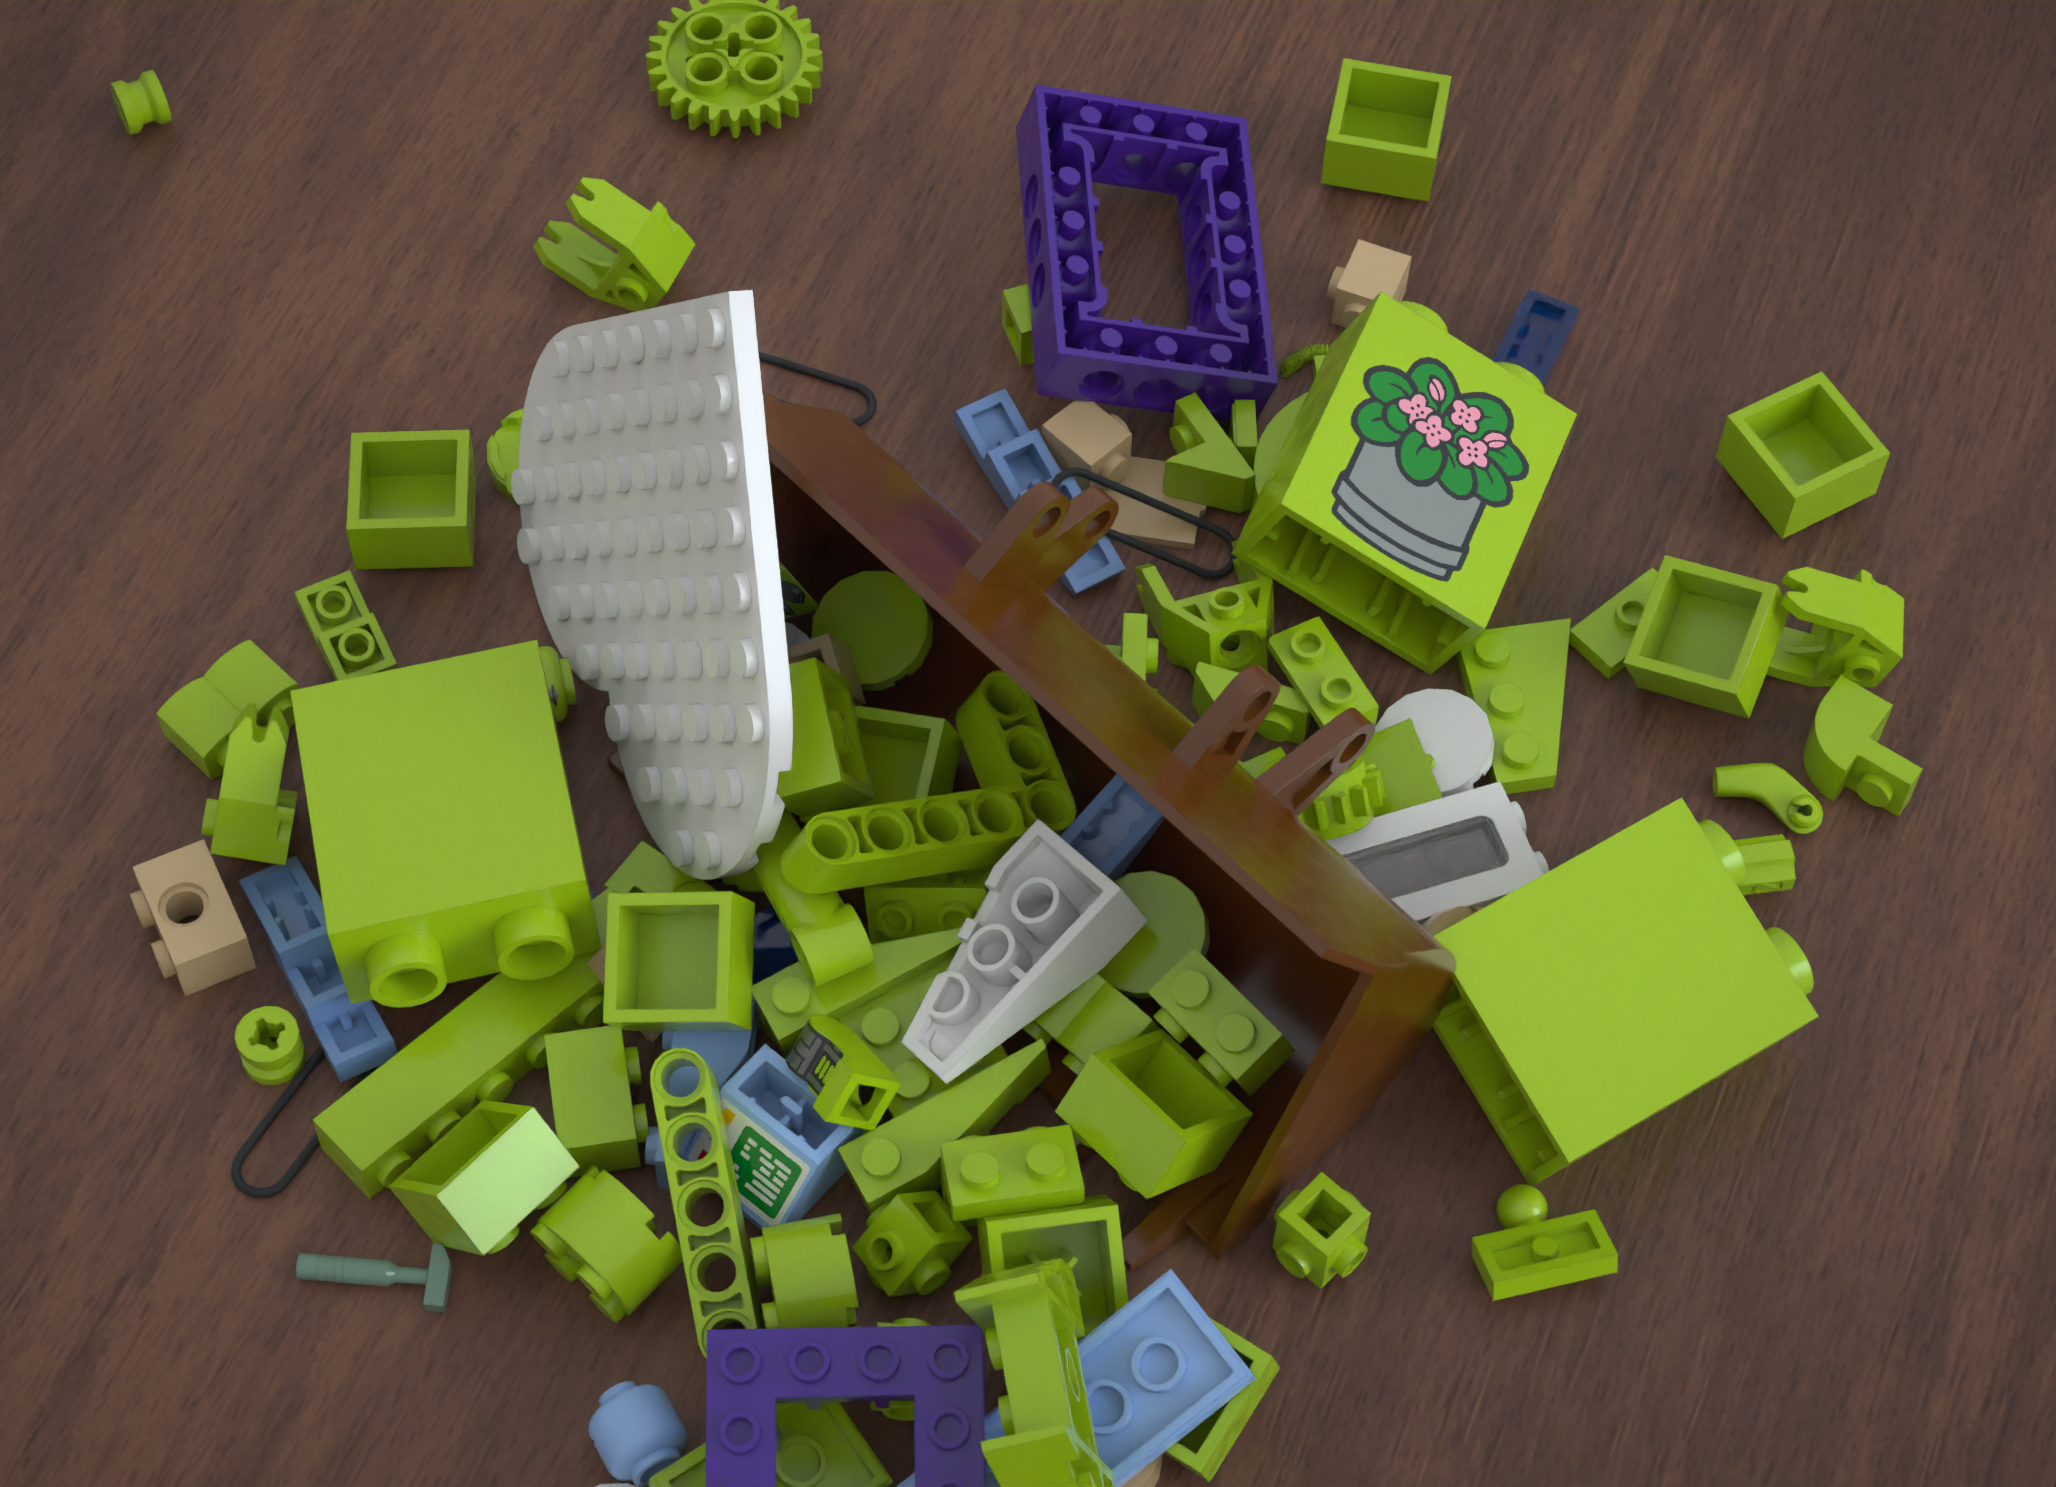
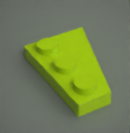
(1520, 686)

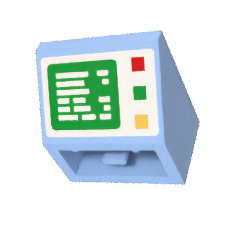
(777, 1141)

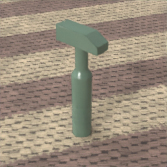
(382, 1273)

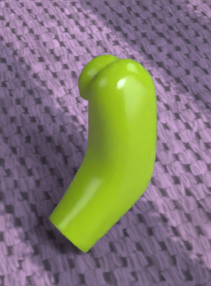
(1774, 789)

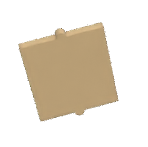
(1149, 523)

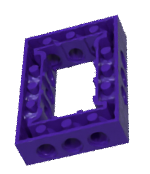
(1206, 161)
(923, 1364)

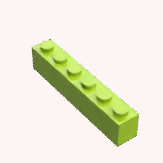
(456, 1065)

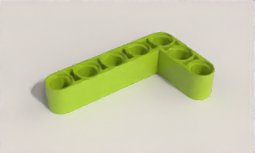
(952, 830)

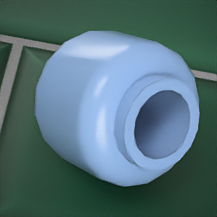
(637, 1432)

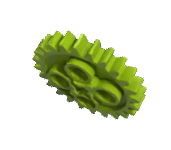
(734, 64)

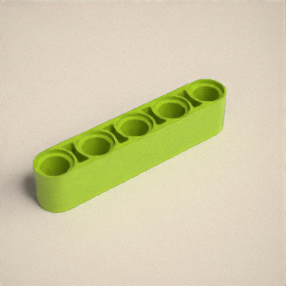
(694, 1179)

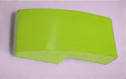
(344, 628)

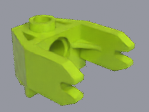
(647, 244)
(1214, 621)
(1853, 630)
(252, 811)

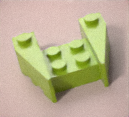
(879, 1008)
(1032, 1334)

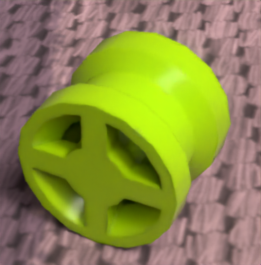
(140, 102)
(267, 1060)

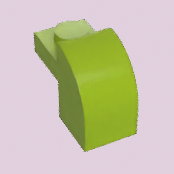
(1846, 752)

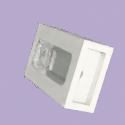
(1446, 852)

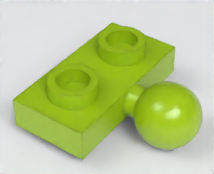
(1539, 1251)

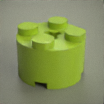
(607, 1243)
(806, 1274)

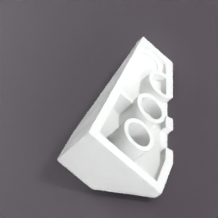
(1032, 942)

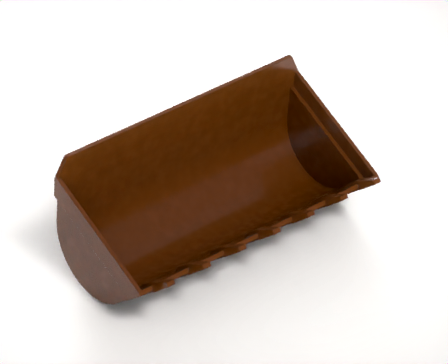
(1285, 911)

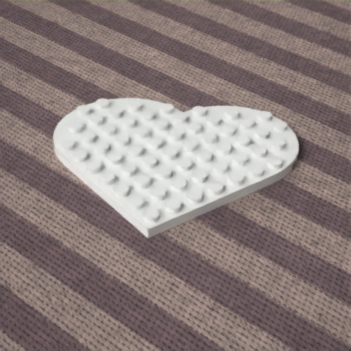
(663, 563)

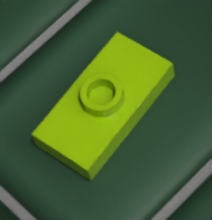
(1610, 629)

